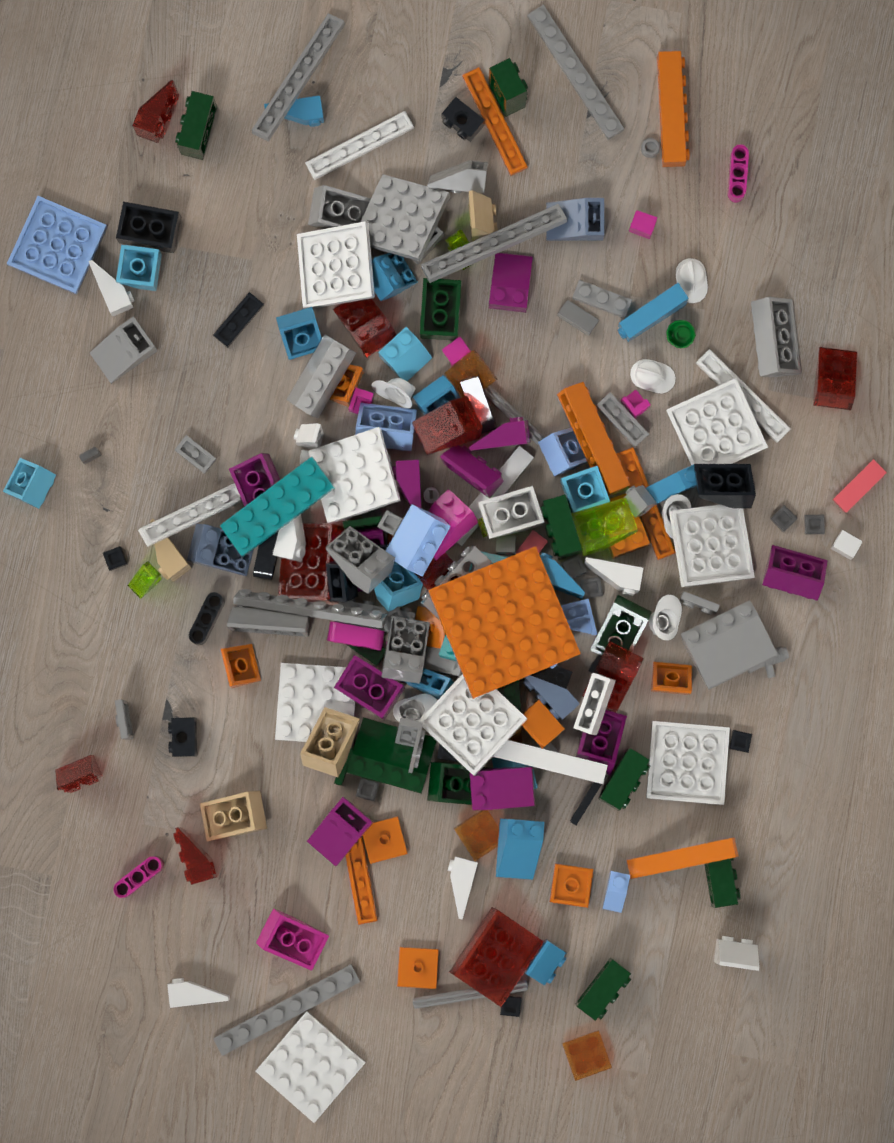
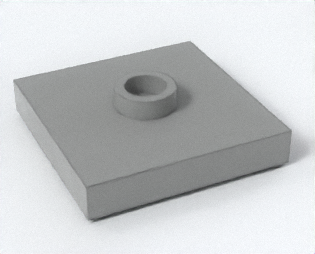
(123, 719)

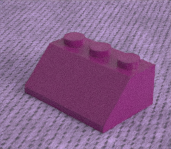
(472, 469)
(254, 477)
(795, 572)

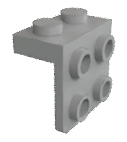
(411, 734)

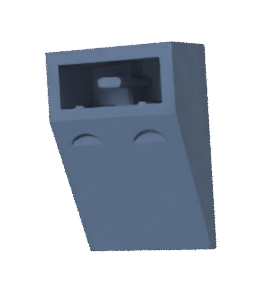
(583, 223)
(215, 550)
(555, 697)

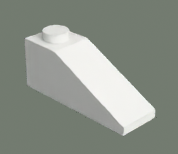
(114, 294)
(309, 436)
(291, 541)
(461, 877)
(188, 993)

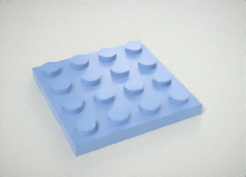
(57, 245)

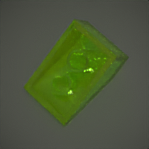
(604, 525)

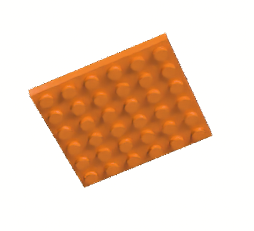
(504, 622)

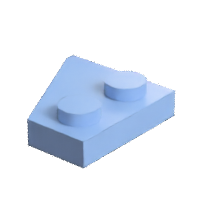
(580, 616)

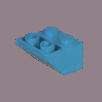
(391, 275)

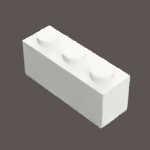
(594, 704)

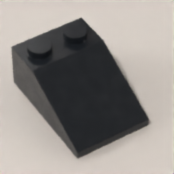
(726, 484)

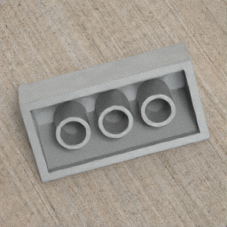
(775, 337)
(321, 376)

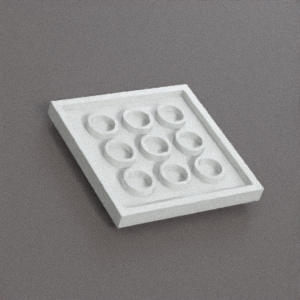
(335, 265)
(717, 426)
(359, 473)
(711, 545)
(302, 697)
(472, 727)
(688, 762)
(310, 1066)

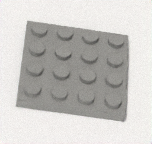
(403, 216)

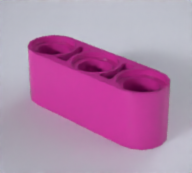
(741, 165)
(355, 635)
(129, 879)

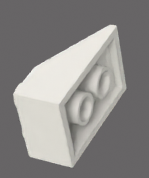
(511, 513)
(620, 576)
(737, 954)

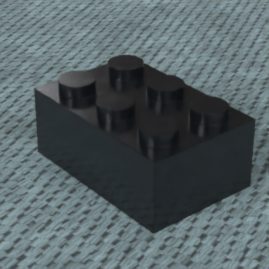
(148, 227)

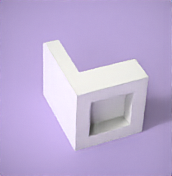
(846, 545)

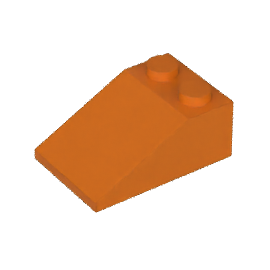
(633, 542)

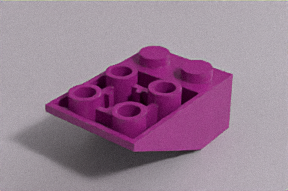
(340, 831)

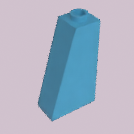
(653, 312)

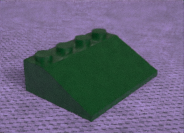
(384, 761)

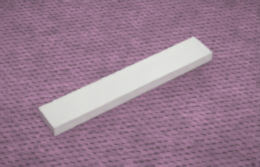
(359, 145)
(764, 416)
(510, 472)
(190, 515)
(552, 761)

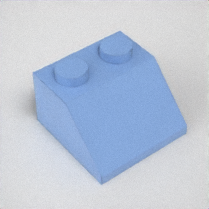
(562, 451)

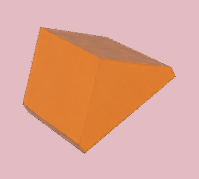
(346, 387)
(240, 665)
(671, 678)
(541, 724)

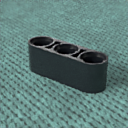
(265, 560)
(206, 608)

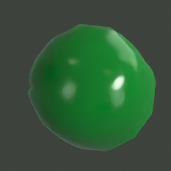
(681, 334)

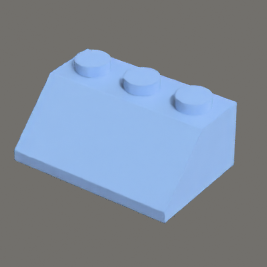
(393, 421)
(417, 539)

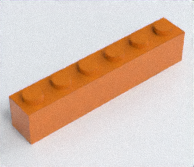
(672, 109)
(593, 437)

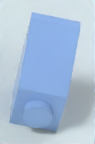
(616, 891)

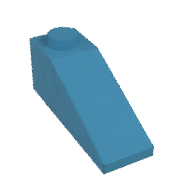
(306, 111)
(673, 484)
(432, 683)

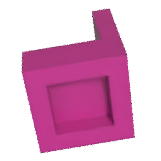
(643, 224)
(455, 351)
(360, 396)
(635, 404)

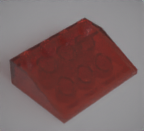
(309, 577)
(496, 956)

